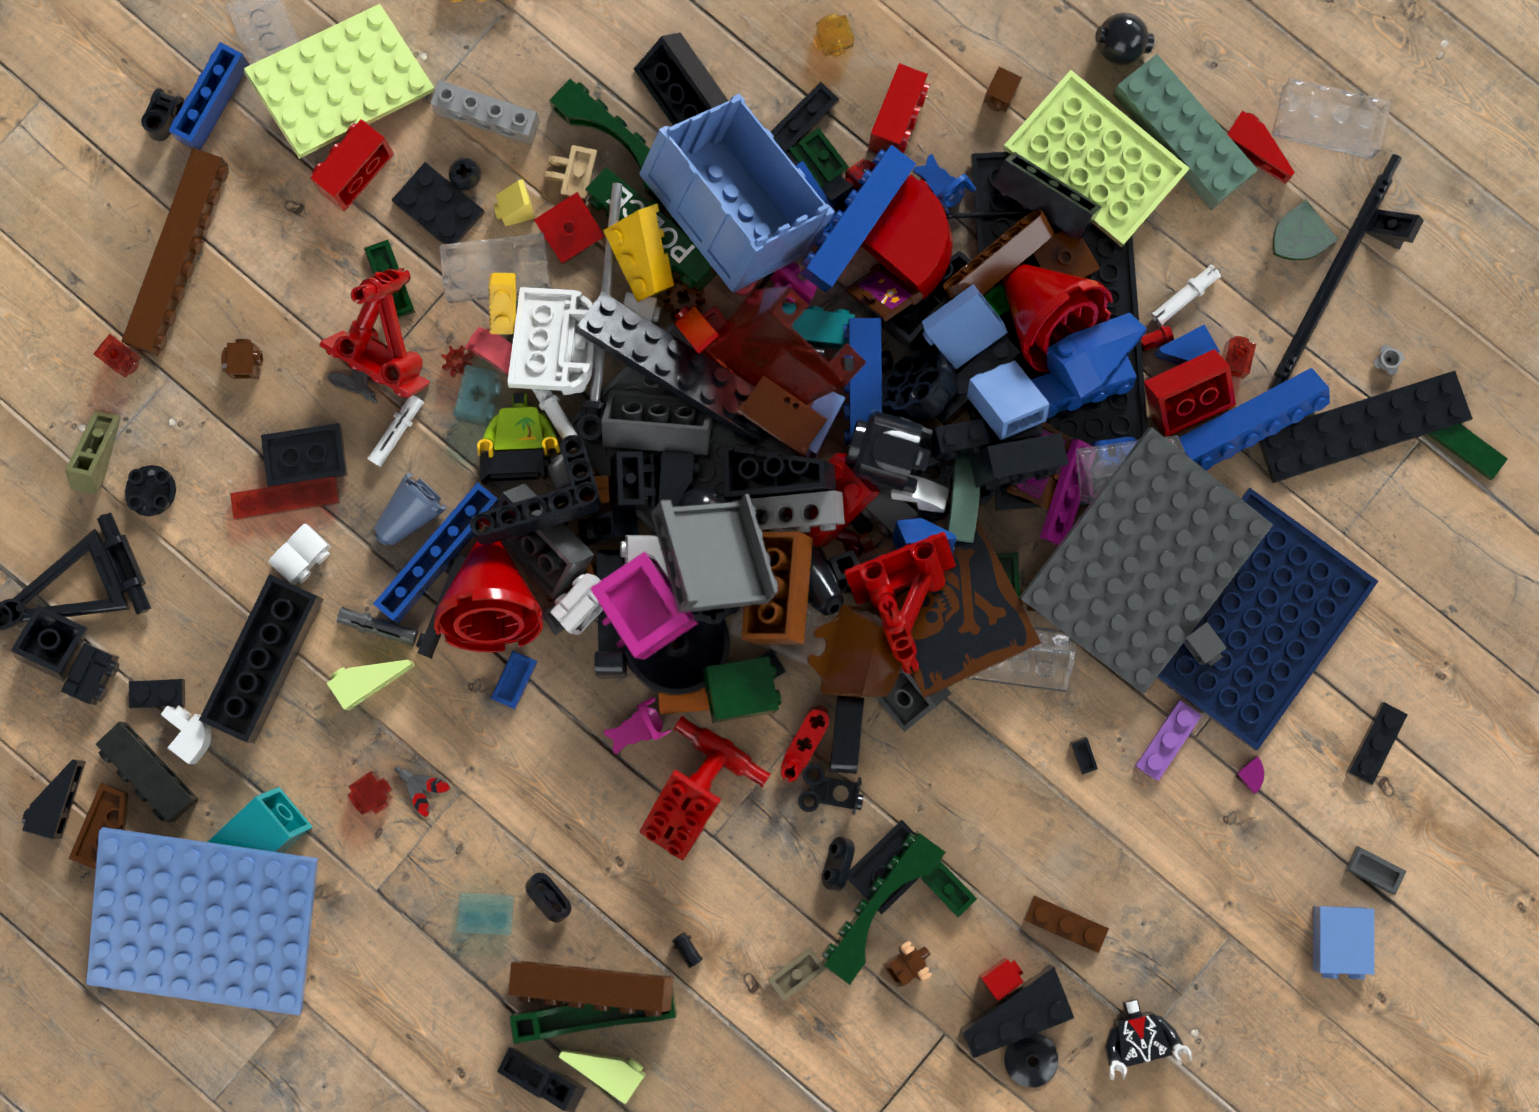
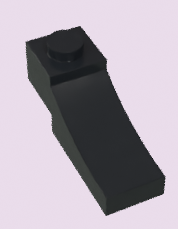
(541, 1080)

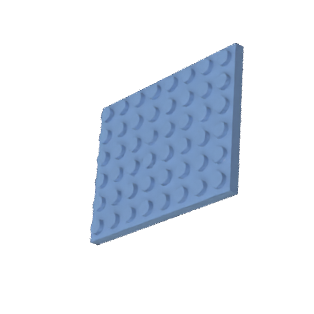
(201, 921)

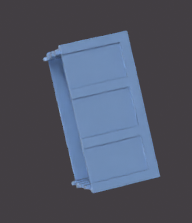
(735, 193)

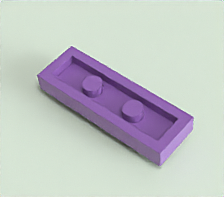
(1168, 740)

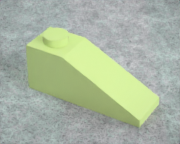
(358, 683)
(612, 1073)

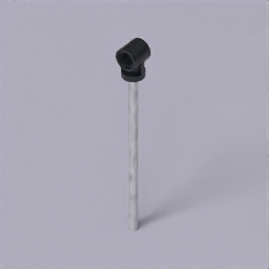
(593, 410)

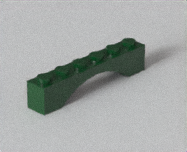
(580, 109)
(914, 861)
(563, 1020)

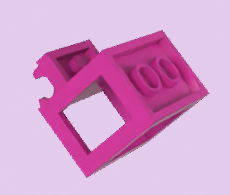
(642, 606)

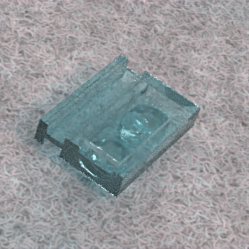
(485, 913)

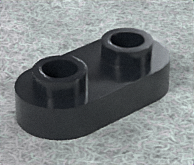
(838, 863)
(548, 897)

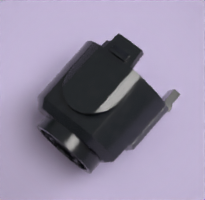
(887, 450)

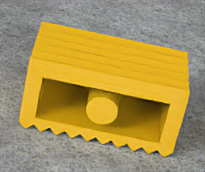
(502, 303)

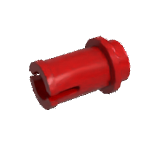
(1157, 338)

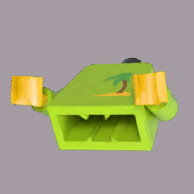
(519, 429)

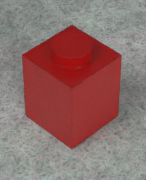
(1002, 978)

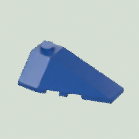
(1090, 355)

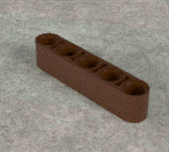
(1002, 255)

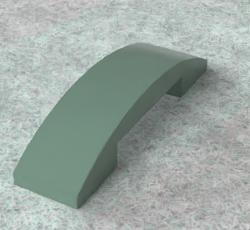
(964, 500)

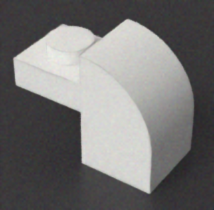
(194, 734)

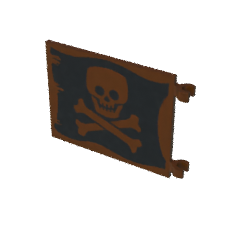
(969, 620)

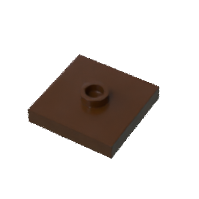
(1066, 256)

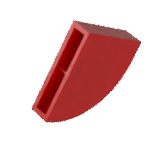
(913, 237)

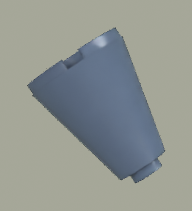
(407, 511)

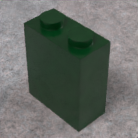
(741, 689)

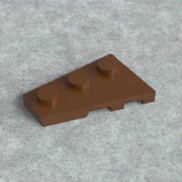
(106, 811)

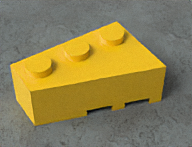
(641, 253)

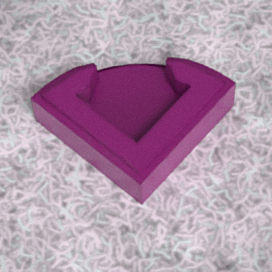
(1252, 774)

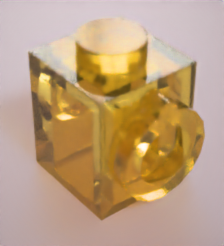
(833, 35)

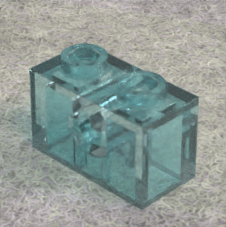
(474, 381)

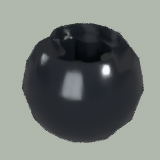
(456, 171)

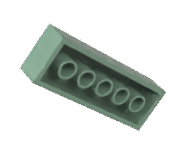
(1185, 128)

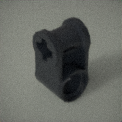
(161, 109)

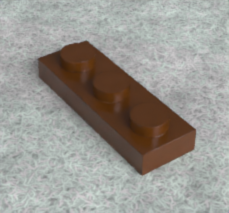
(1066, 924)

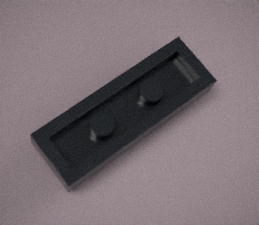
(804, 117)
(1377, 743)

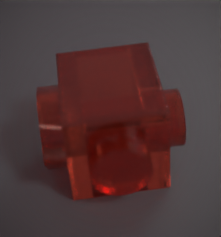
(1239, 355)
(117, 356)
(370, 793)

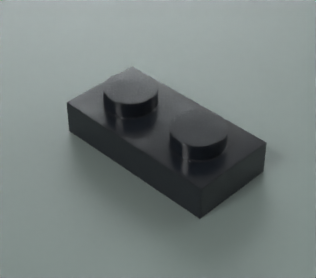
(156, 693)

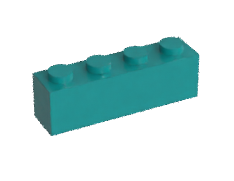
(820, 326)

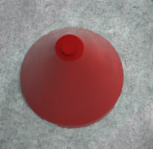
(1050, 307)
(488, 604)

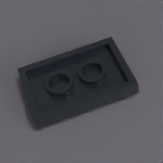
(437, 205)
(304, 454)
(874, 863)

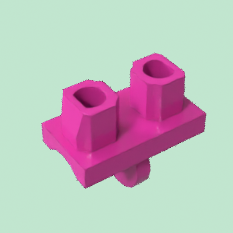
(788, 277)

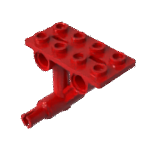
(360, 346)
(913, 565)
(687, 802)

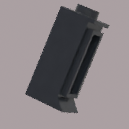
(513, 465)

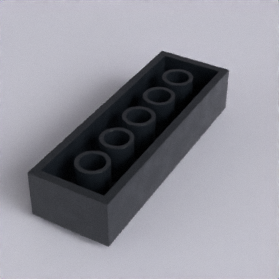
(261, 659)

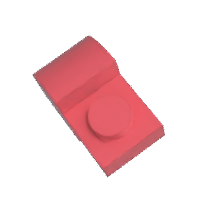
(491, 348)

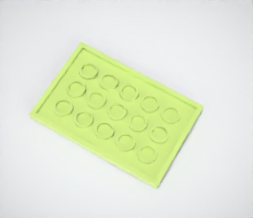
(337, 79)
(1099, 154)

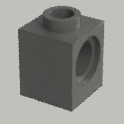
(1204, 645)

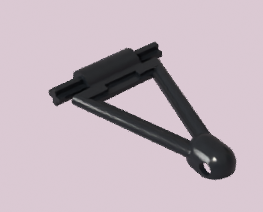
(116, 569)

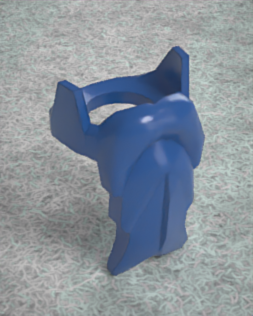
(946, 188)

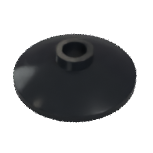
(1017, 1058)

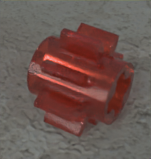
(454, 354)

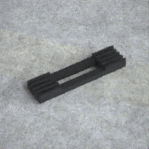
(428, 642)

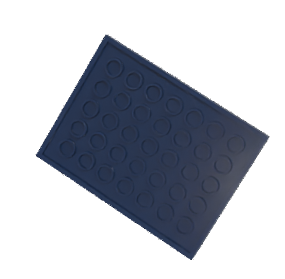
(1276, 626)

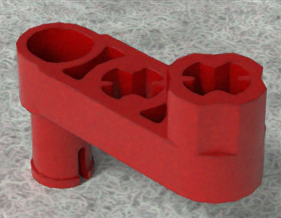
(800, 757)

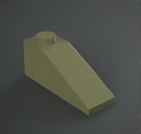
(93, 453)

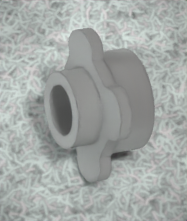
(1392, 353)

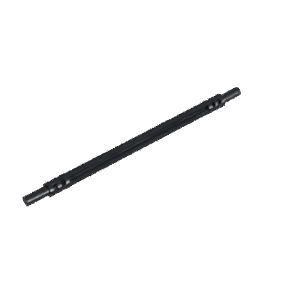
(1335, 272)

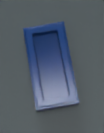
(514, 679)

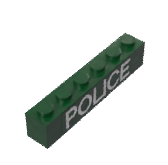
(682, 252)

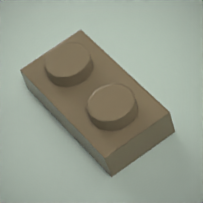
(796, 974)

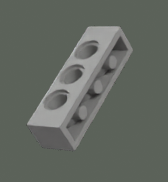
(485, 112)
(829, 511)

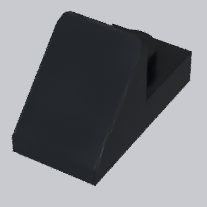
(1394, 227)

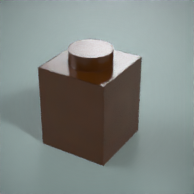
(1002, 90)

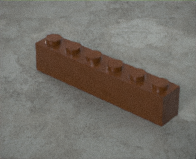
(590, 986)

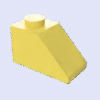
(514, 204)

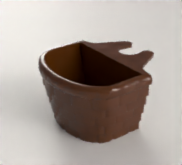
(855, 655)

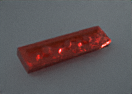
(285, 498)

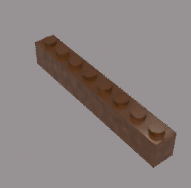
(175, 252)

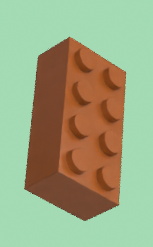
(784, 616)

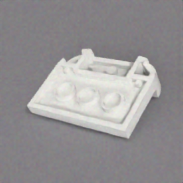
(545, 344)

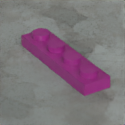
(1065, 499)

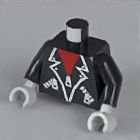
(1141, 1039)

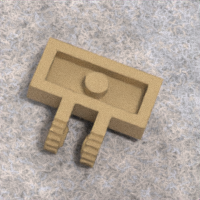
(578, 171)

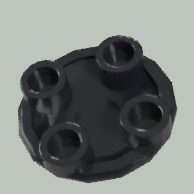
(150, 490)

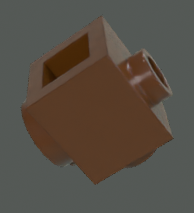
(242, 359)

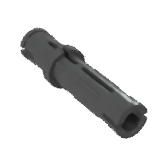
(383, 628)

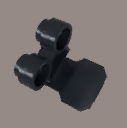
(823, 789)

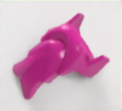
(642, 726)

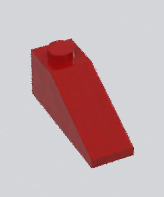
(1259, 146)
(695, 327)

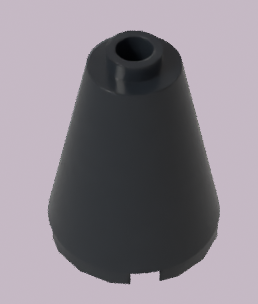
(823, 588)

